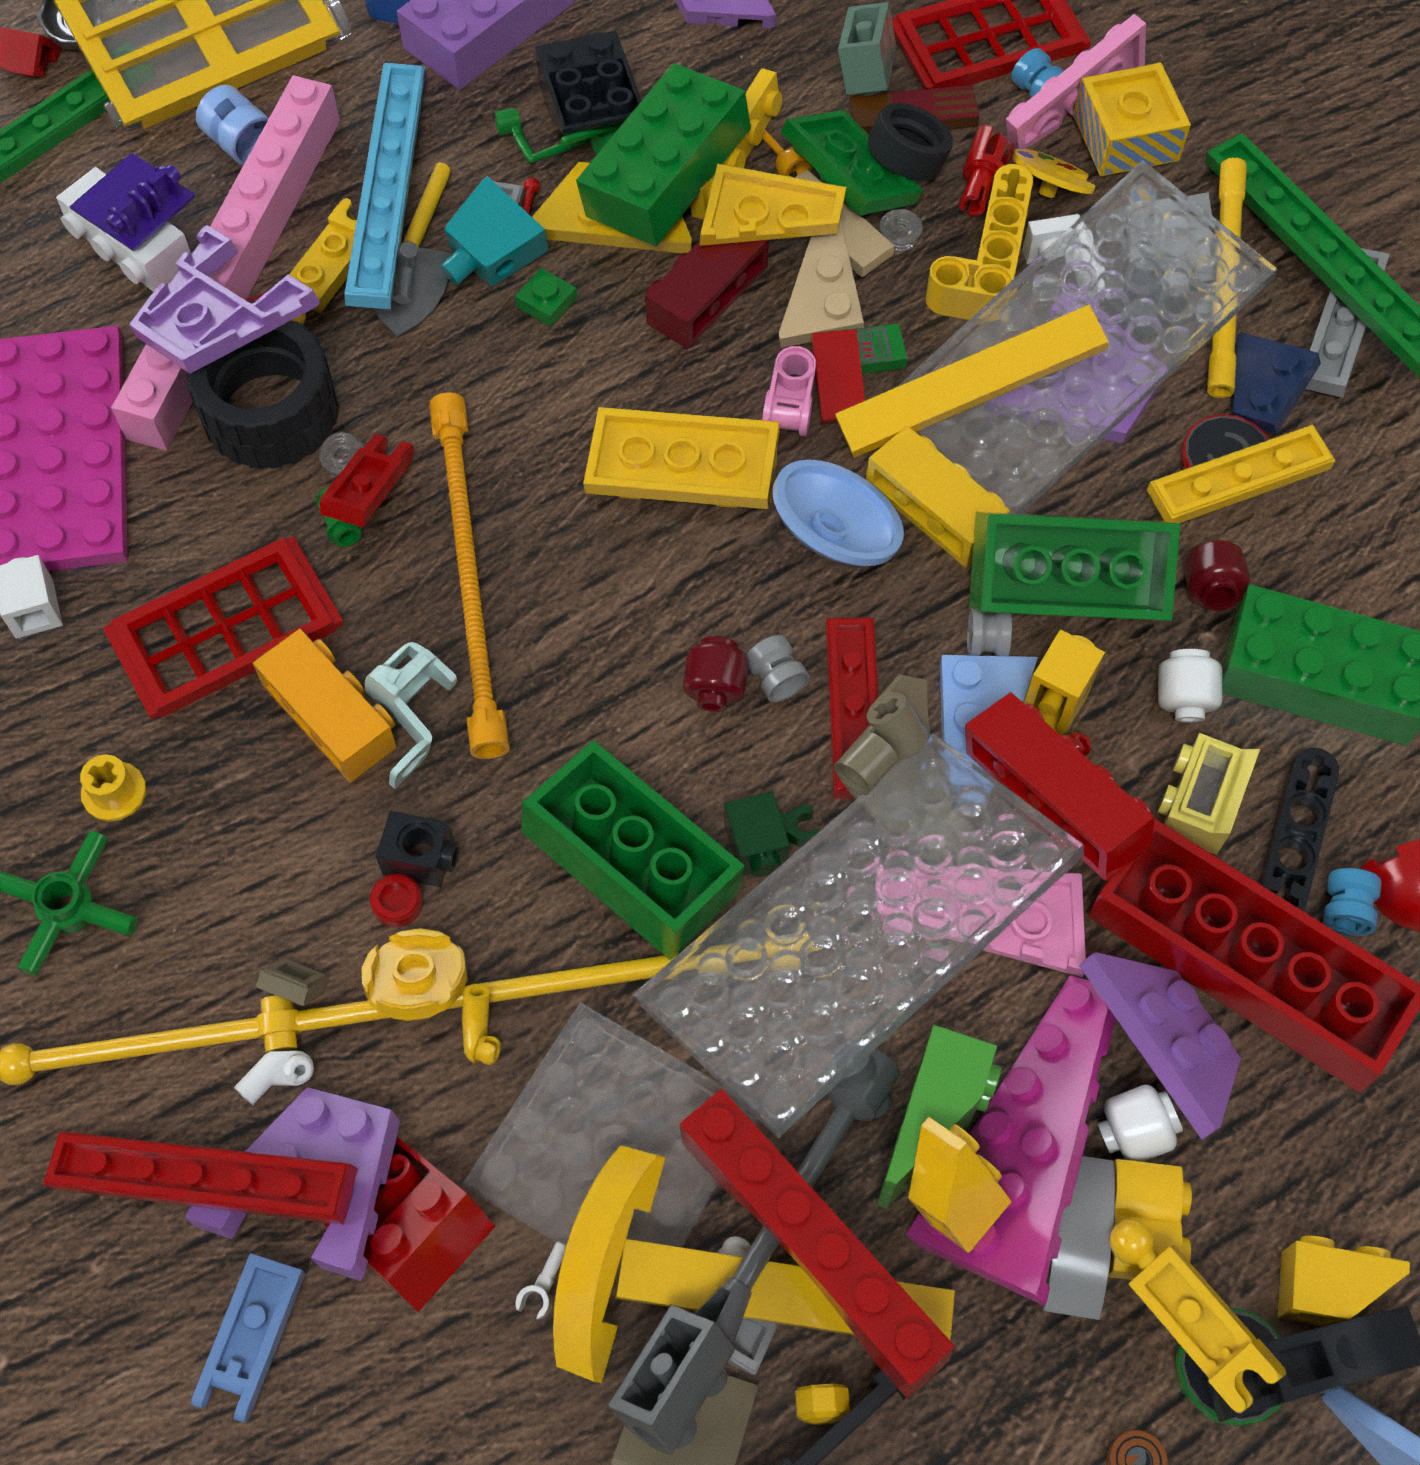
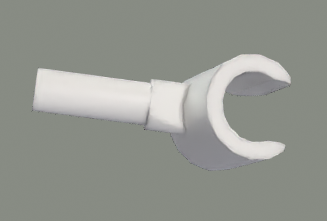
(544, 1282)

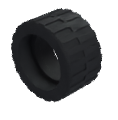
(279, 431)

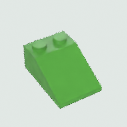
(949, 1087)

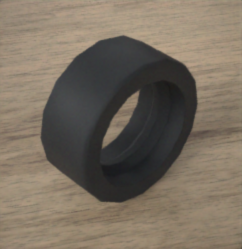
(910, 141)

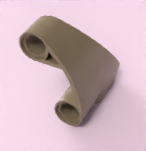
(895, 732)

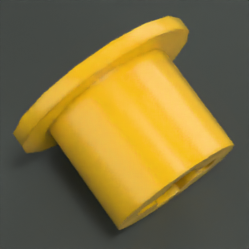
(111, 788)

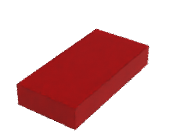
(837, 372)

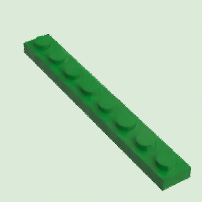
(1326, 250)

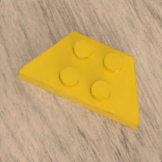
(566, 221)

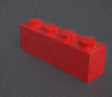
(1060, 783)

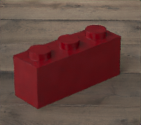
(703, 288)

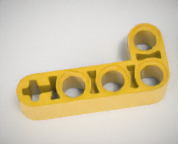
(963, 285)

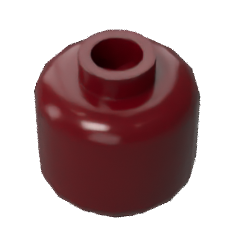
(1216, 574)
(715, 673)

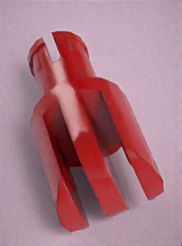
(980, 167)

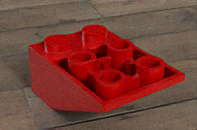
(421, 1228)

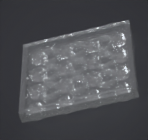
(579, 1106)

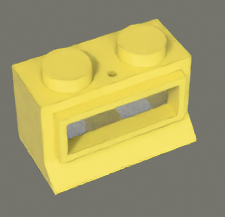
(1208, 791)

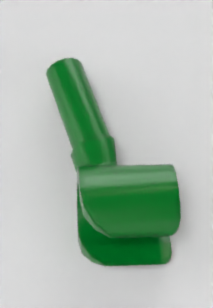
(509, 123)

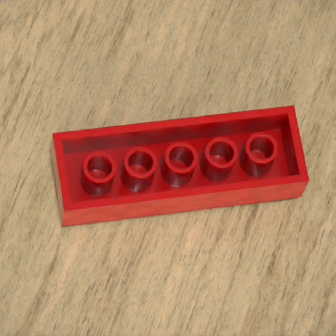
(1260, 957)

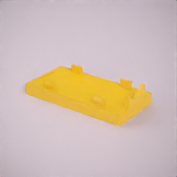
(682, 458)

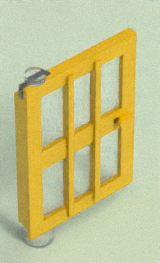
(170, 53)

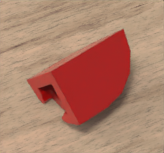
(26, 52)
(1400, 885)

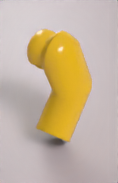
(475, 1018)

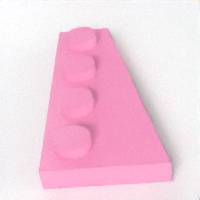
(1044, 112)
(1049, 930)

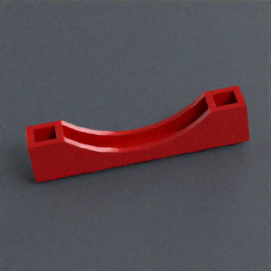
(844, 1270)

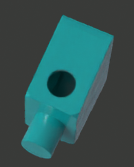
(491, 237)

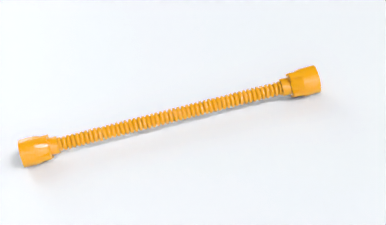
(487, 725)

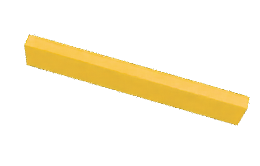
(973, 380)
(780, 1295)

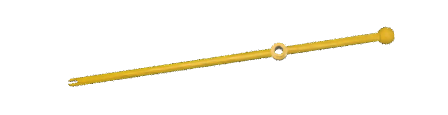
(281, 1023)

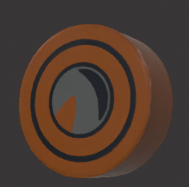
(1136, 1448)

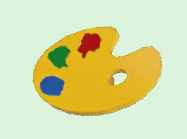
(1053, 172)

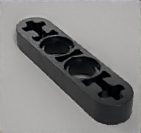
(1304, 839)

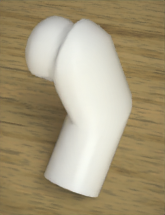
(275, 1069)

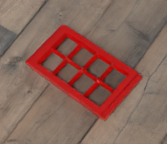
(920, 55)
(142, 668)

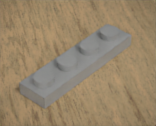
(1339, 340)

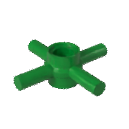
(75, 915)

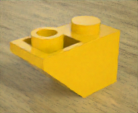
(955, 1185)
(1333, 1284)

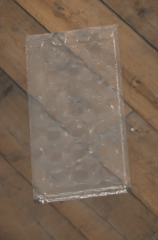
(1160, 288)
(857, 932)

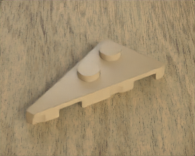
(823, 292)

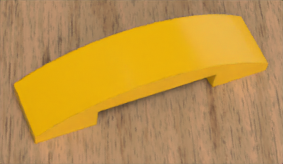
(592, 1260)

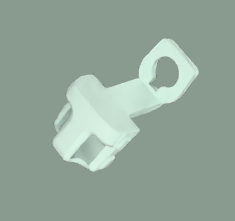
(396, 687)

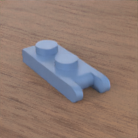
(250, 1333)

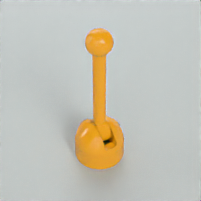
(787, 160)

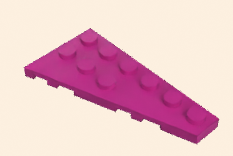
(1036, 1142)

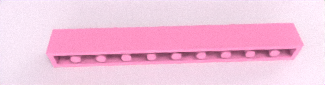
(253, 218)

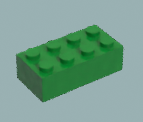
(664, 154)
(1074, 566)
(1324, 664)
(631, 848)

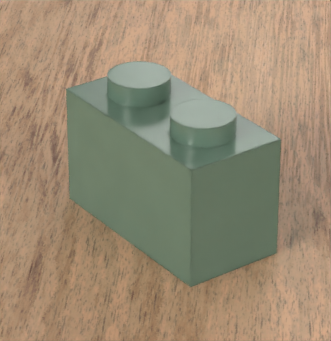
(867, 49)

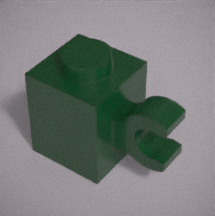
(761, 834)

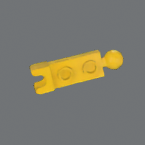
(328, 259)
(1195, 1314)

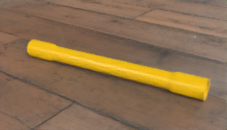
(1223, 357)

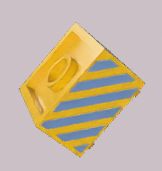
(1131, 118)

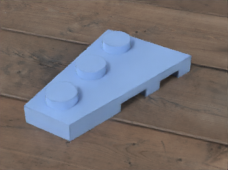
(974, 684)

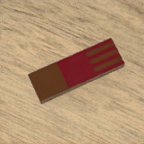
(951, 105)

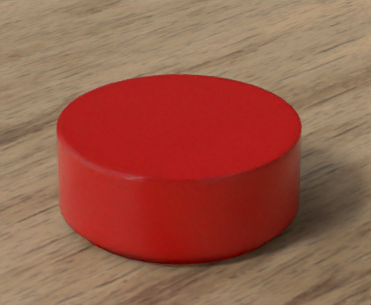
(396, 900)

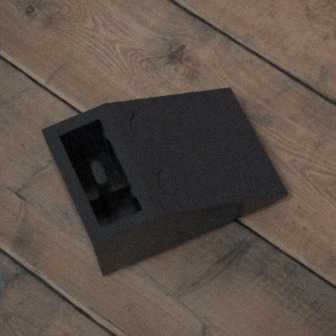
(586, 82)

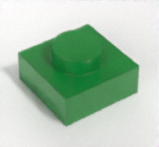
(546, 297)

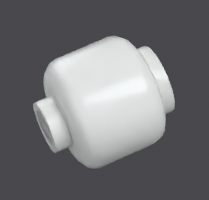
(1190, 684)
(1140, 1124)

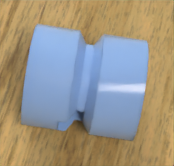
(230, 121)

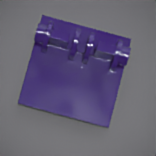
(133, 200)

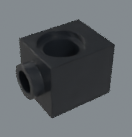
(405, 832)

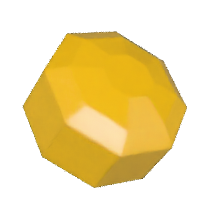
(822, 1403)

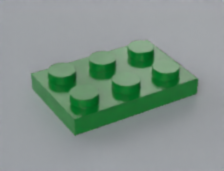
(842, 158)

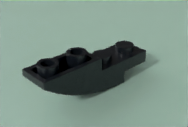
(1331, 1360)

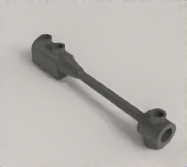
(690, 1350)

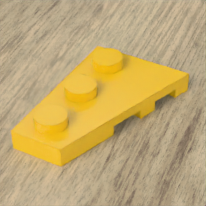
(768, 206)

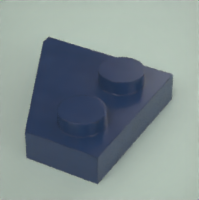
(1270, 380)

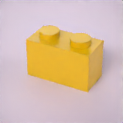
(1064, 679)

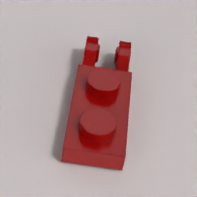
(366, 481)

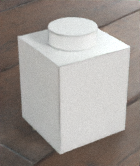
(28, 597)

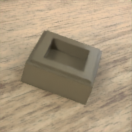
(292, 981)

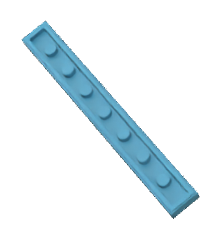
(385, 188)

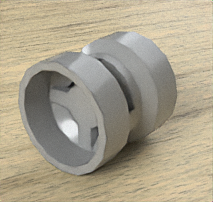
(777, 669)

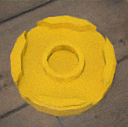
(414, 975)

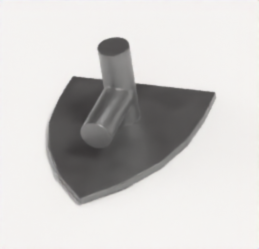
(416, 288)

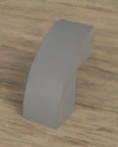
(1083, 1262)

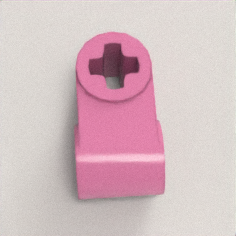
(791, 397)

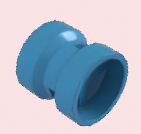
(1033, 71)
(1352, 901)

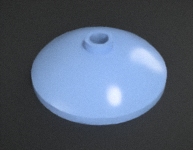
(837, 513)

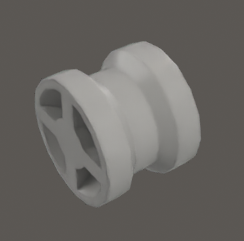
(989, 633)

